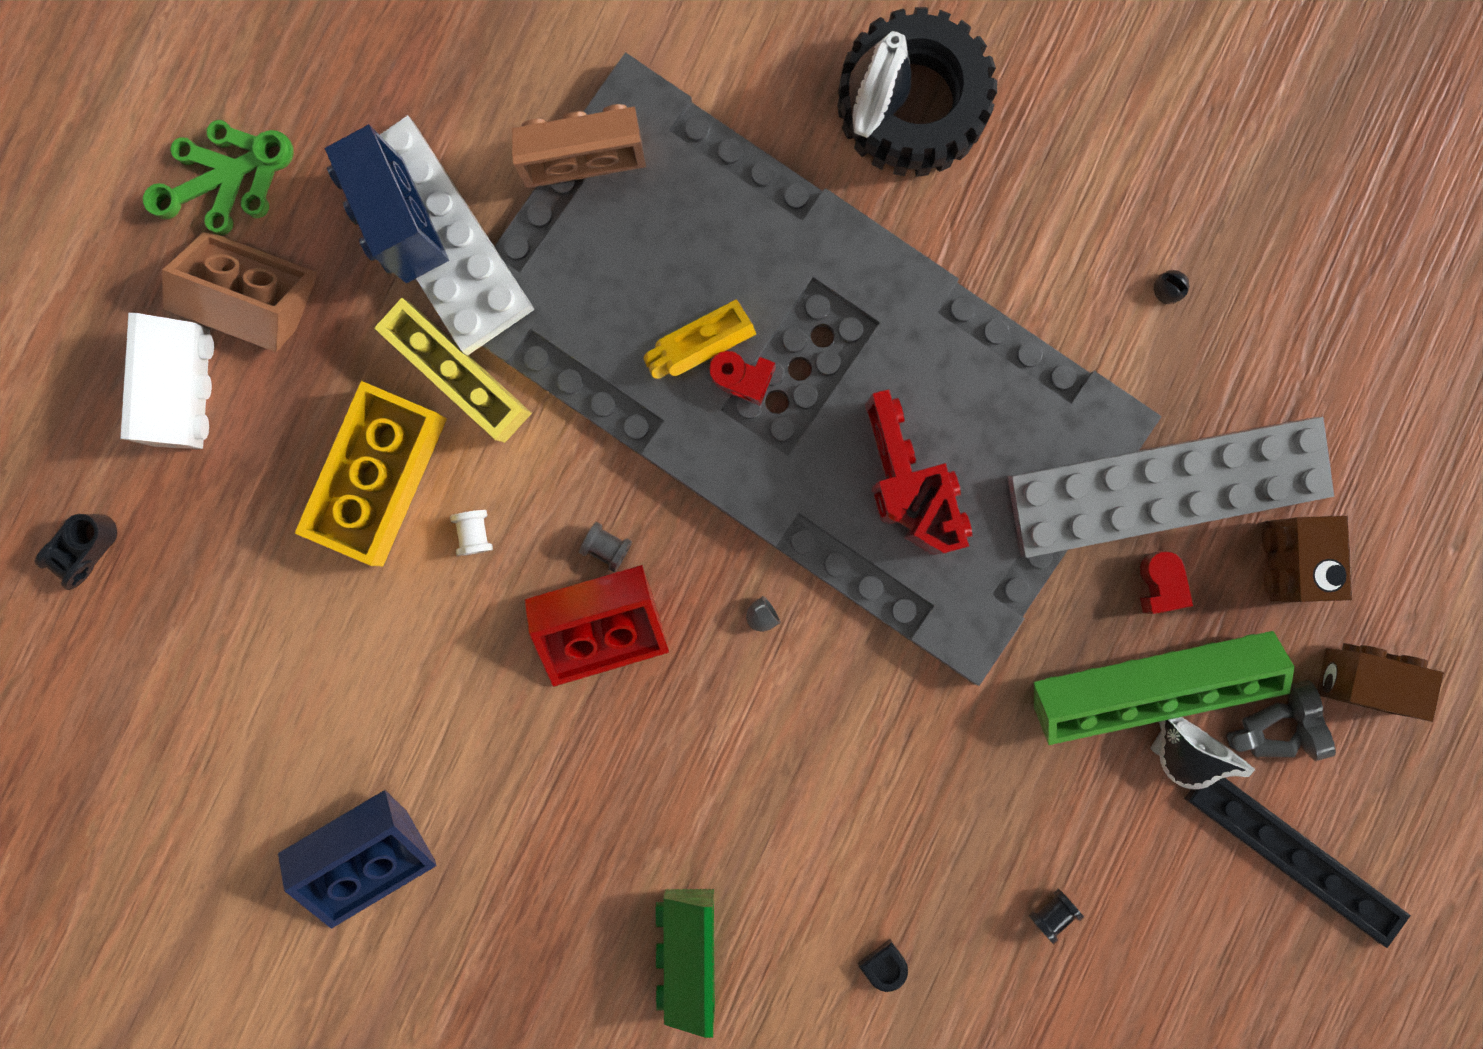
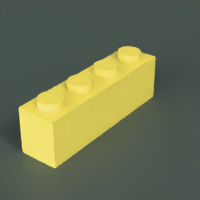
(452, 370)

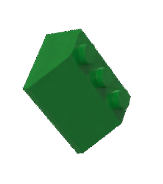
(687, 960)

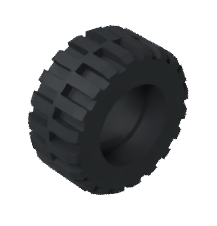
(961, 63)

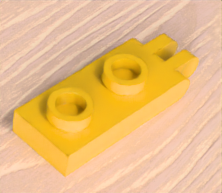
(699, 341)

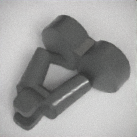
(1311, 731)

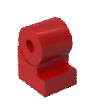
(741, 379)
(1166, 582)

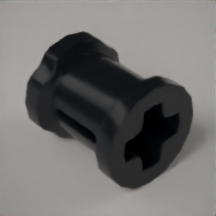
(1056, 916)

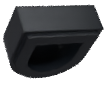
(885, 967)

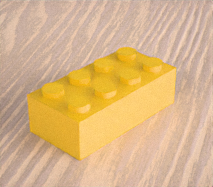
(371, 475)

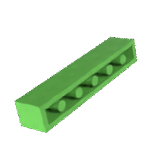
(1162, 687)

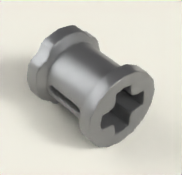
(605, 547)

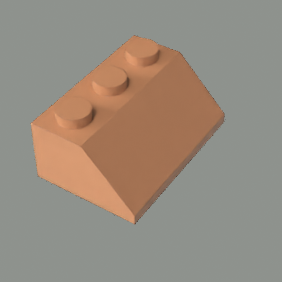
(577, 146)
(237, 290)

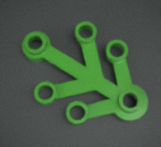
(226, 173)

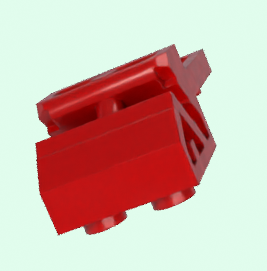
(939, 523)

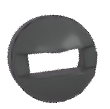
(762, 615)

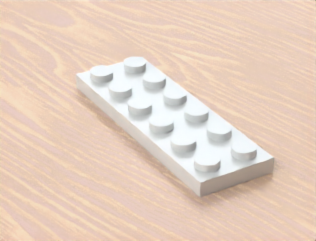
(475, 288)

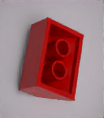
(596, 626)

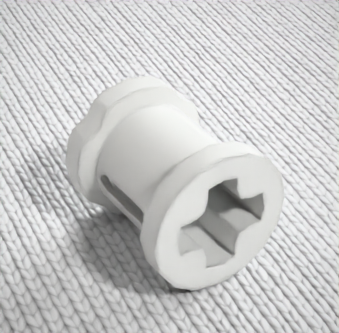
(471, 532)

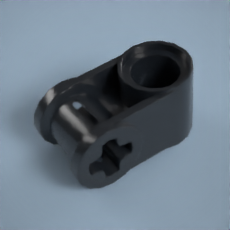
(71, 553)

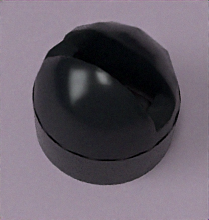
(1166, 291)

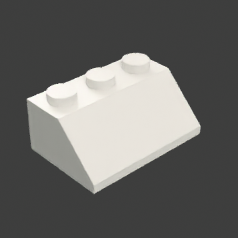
(166, 382)

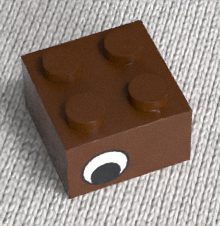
(1308, 559)
(1380, 681)

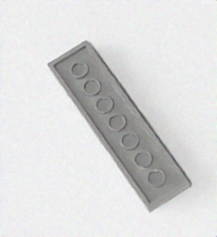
(1170, 486)

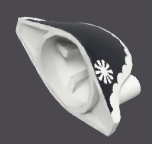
(879, 83)
(1195, 757)

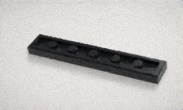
(1300, 860)

